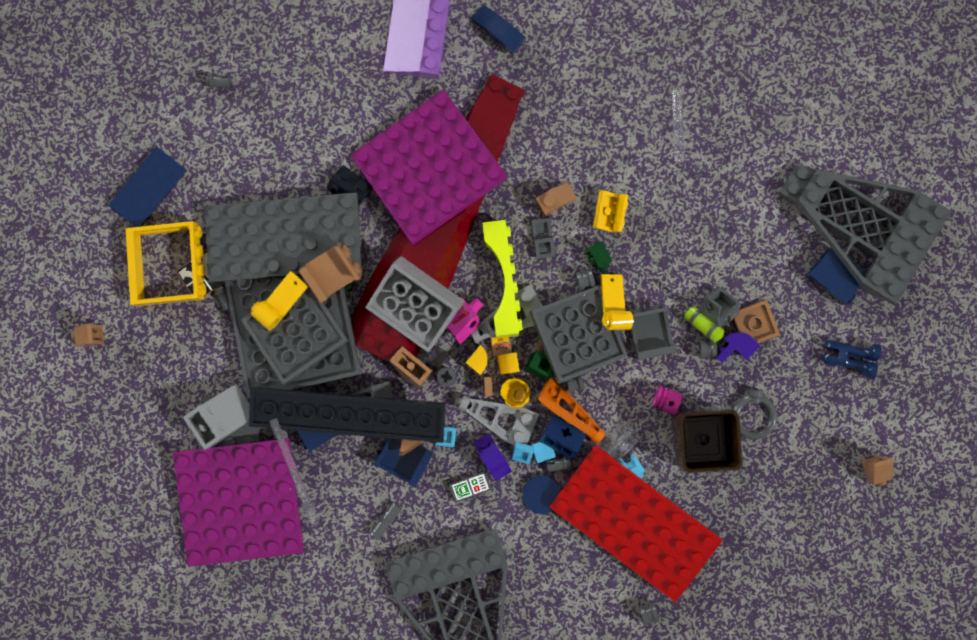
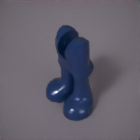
(871, 353)

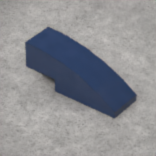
(499, 29)

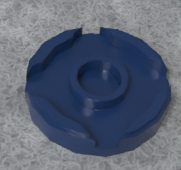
(540, 493)

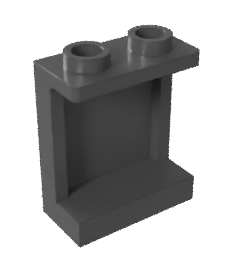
(652, 333)

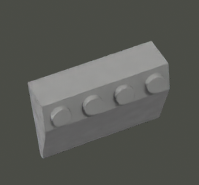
(414, 303)

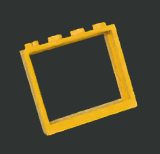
(135, 264)

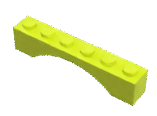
(506, 317)

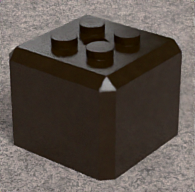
(723, 447)

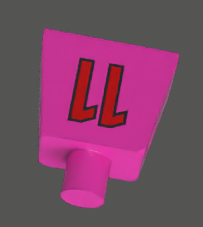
(465, 320)

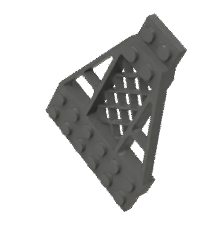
(902, 249)
(446, 565)

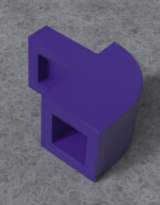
(742, 342)
(492, 457)

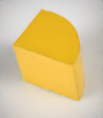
(478, 360)
(508, 363)

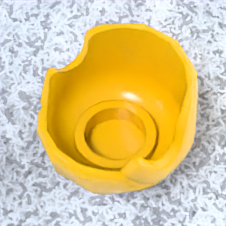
(522, 395)

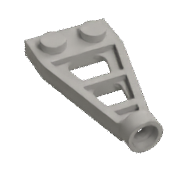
(528, 301)
(521, 429)

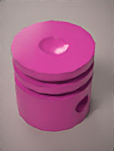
(663, 398)

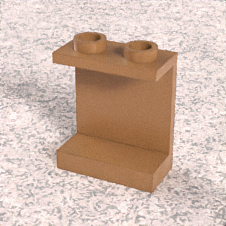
(331, 271)

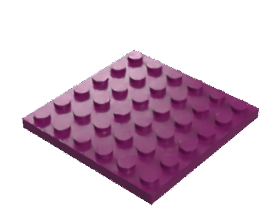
(429, 166)
(237, 503)

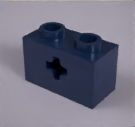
(569, 443)

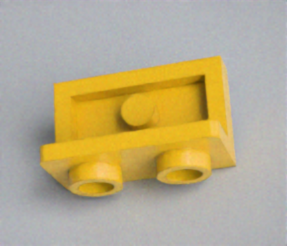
(610, 212)

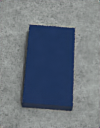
(147, 187)

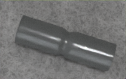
(384, 523)

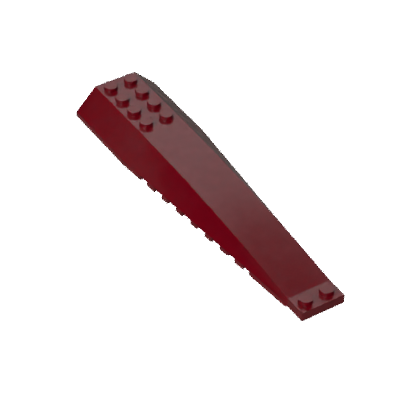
(441, 249)

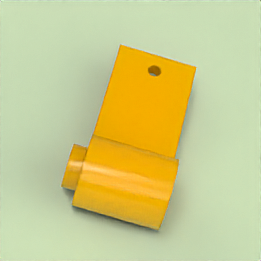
(614, 304)
(272, 310)

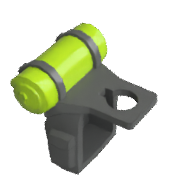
(713, 314)

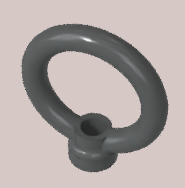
(758, 397)

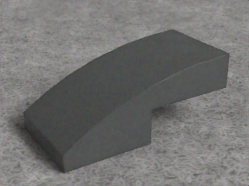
(543, 237)

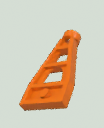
(550, 398)

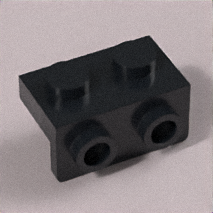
(347, 181)

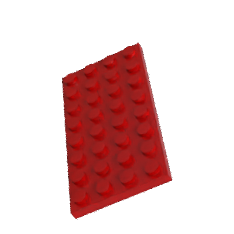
(636, 523)

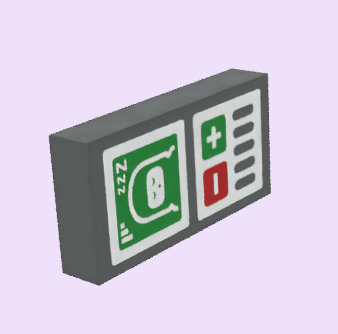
(470, 486)

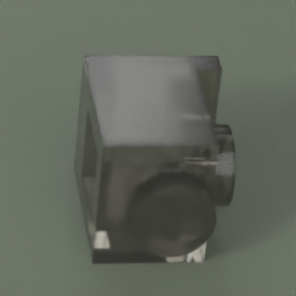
(440, 358)

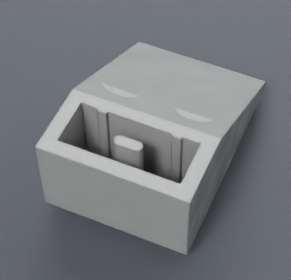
(219, 417)

